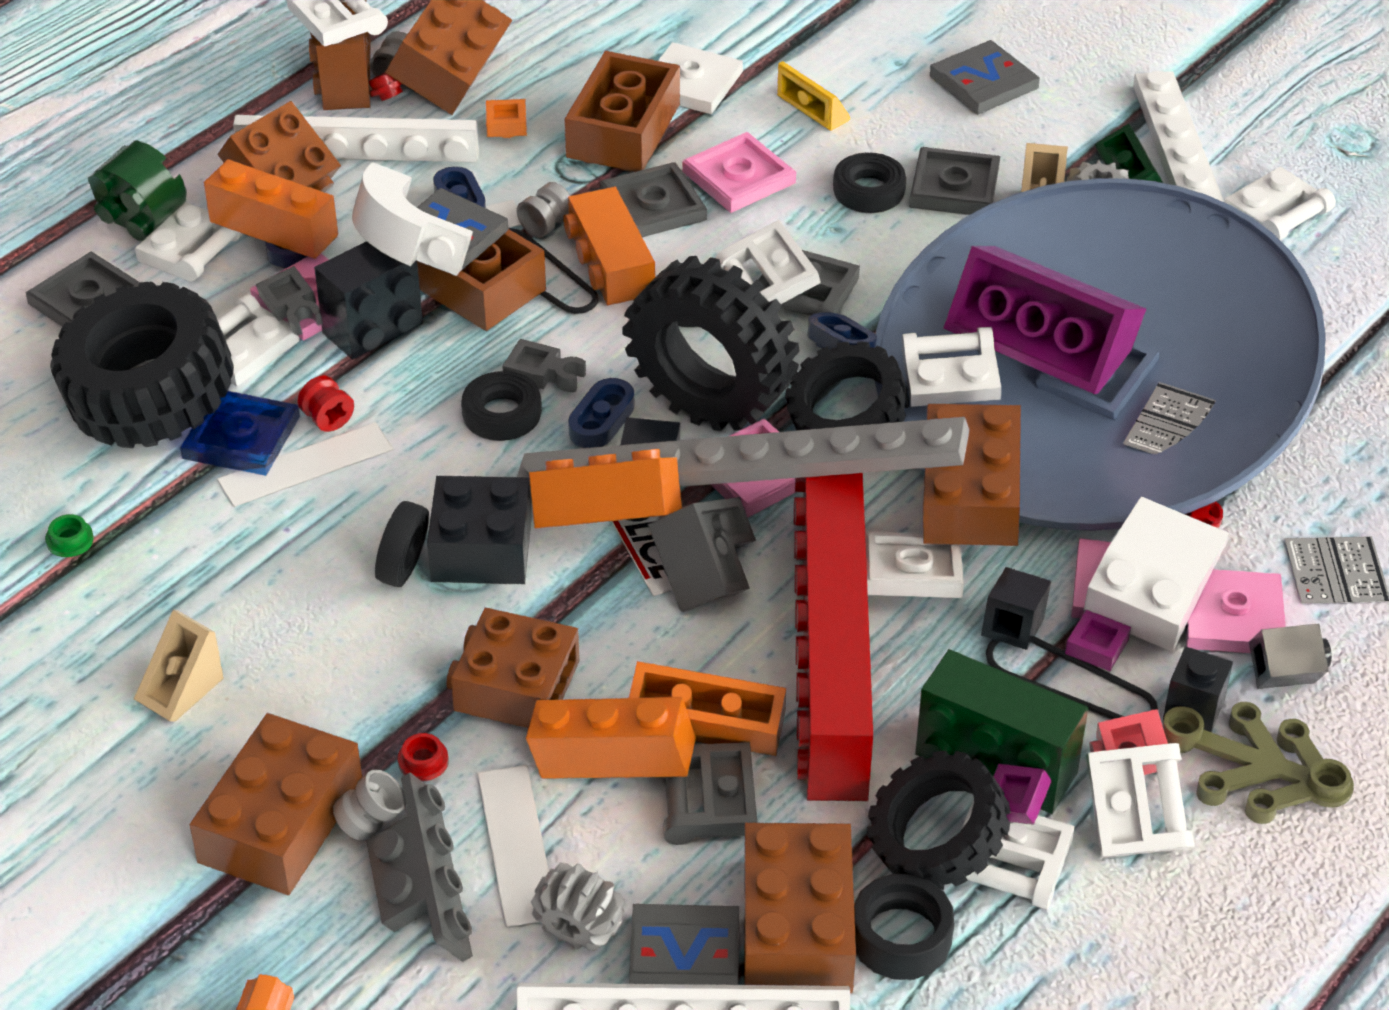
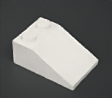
(1155, 572)

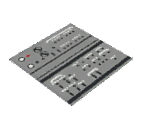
(1167, 418)
(1337, 570)

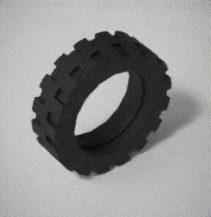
(844, 363)
(916, 786)

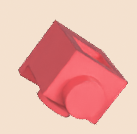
(1130, 732)

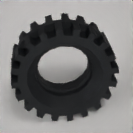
(736, 318)

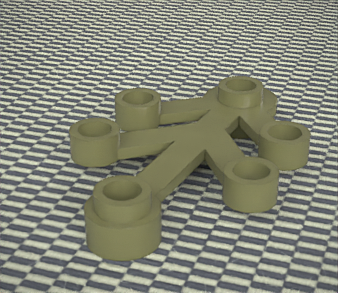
(1316, 780)

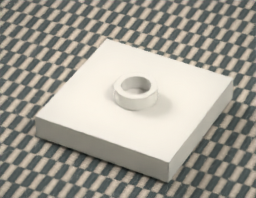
(703, 76)
(906, 567)

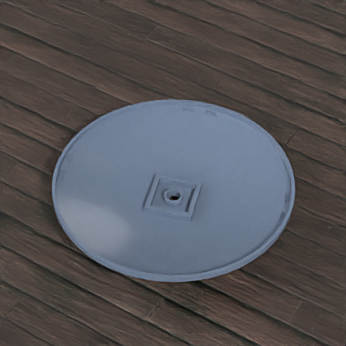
(1221, 320)

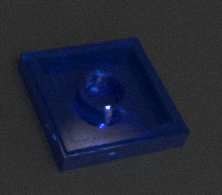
(242, 433)

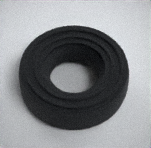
(869, 198)
(501, 386)
(401, 543)

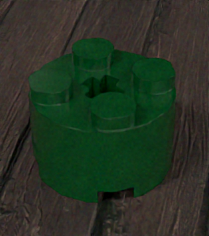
(136, 189)

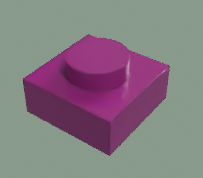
(1098, 640)
(1024, 790)

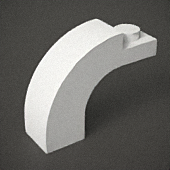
(401, 229)

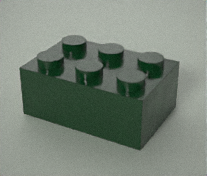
(1000, 722)

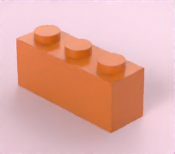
(271, 208)
(609, 244)
(605, 489)
(718, 705)
(611, 738)

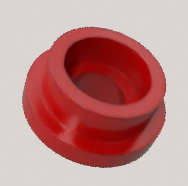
(384, 86)
(423, 757)

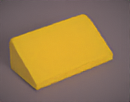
(810, 97)

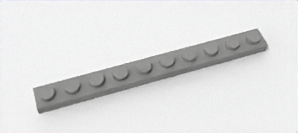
(793, 452)

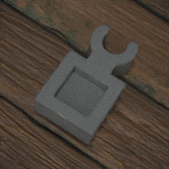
(290, 297)
(545, 365)

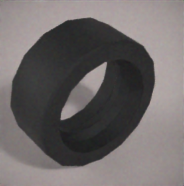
(908, 893)

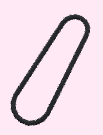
(576, 310)
(1098, 671)

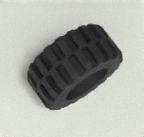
(153, 400)

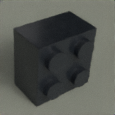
(367, 299)
(480, 529)

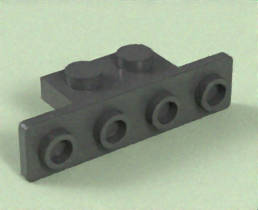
(417, 872)

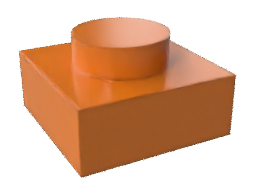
(506, 118)

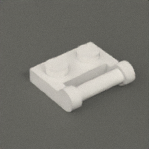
(333, 22)
(1277, 194)
(185, 243)
(777, 259)
(256, 342)
(953, 377)
(1122, 801)
(1033, 847)

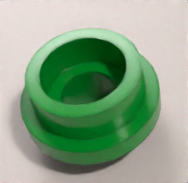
(69, 536)

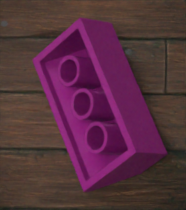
(1044, 317)

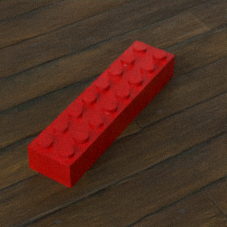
(835, 639)

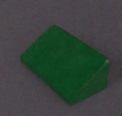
(1128, 154)

